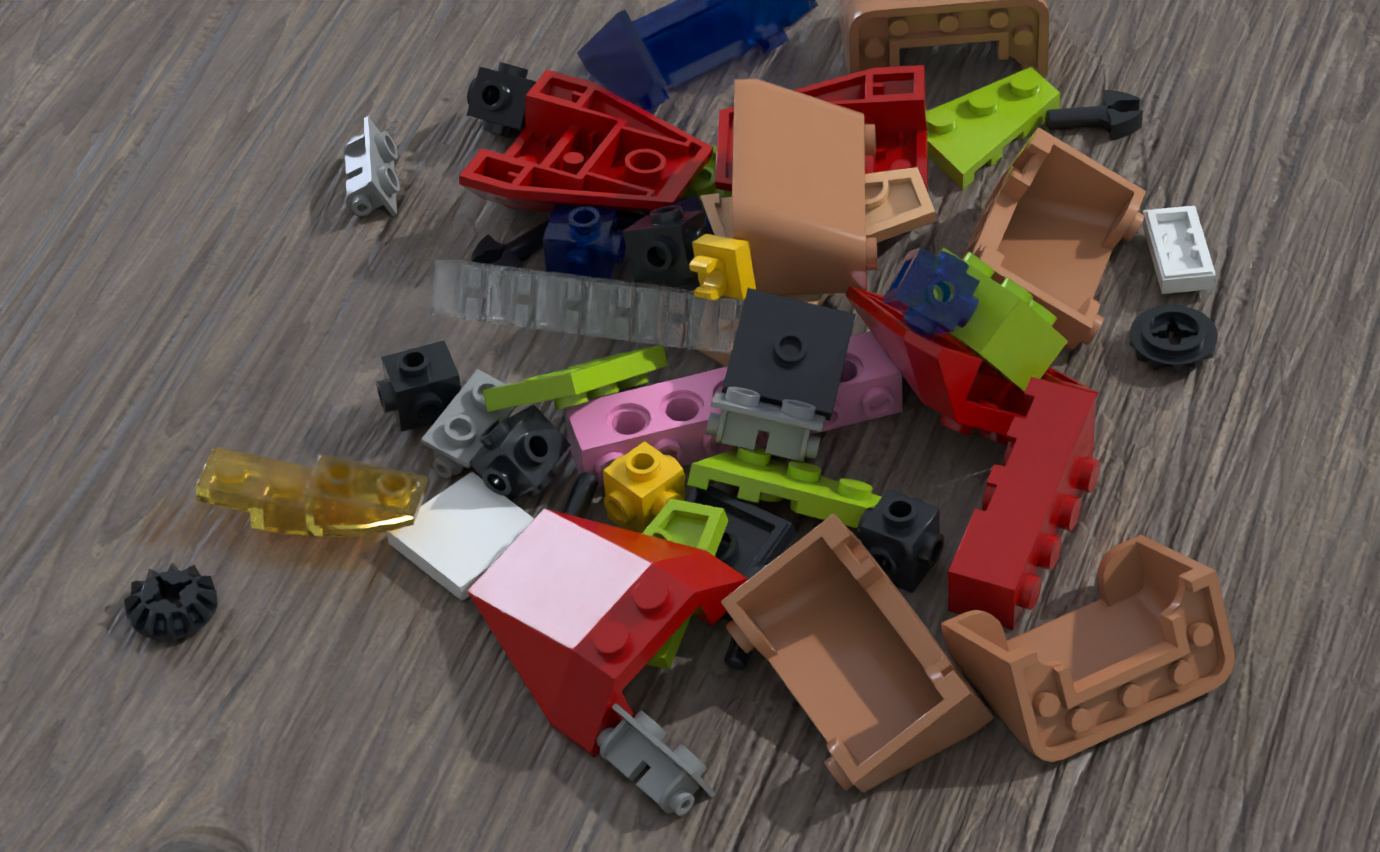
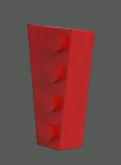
(1027, 504)

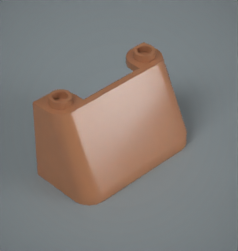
(878, 28)
(801, 190)
(1055, 230)
(854, 657)
(1107, 665)

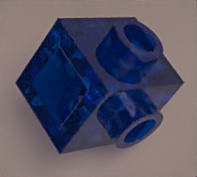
(583, 241)
(914, 296)

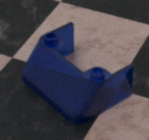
(683, 42)

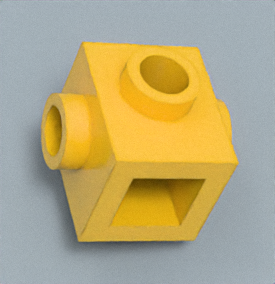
(641, 486)

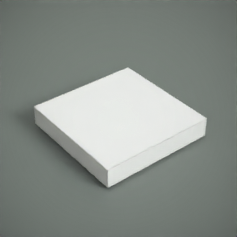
(460, 533)

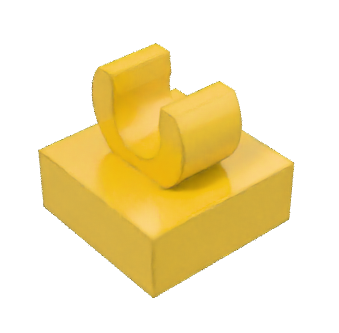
(722, 267)

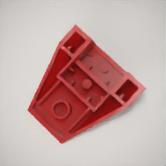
(888, 98)
(587, 151)
(947, 373)
(589, 609)

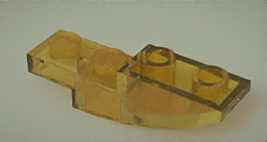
(327, 500)

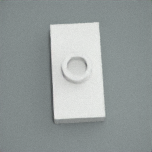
(1178, 249)

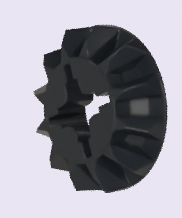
(1191, 327)
(162, 619)

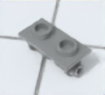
(371, 171)
(787, 424)
(458, 428)
(672, 774)

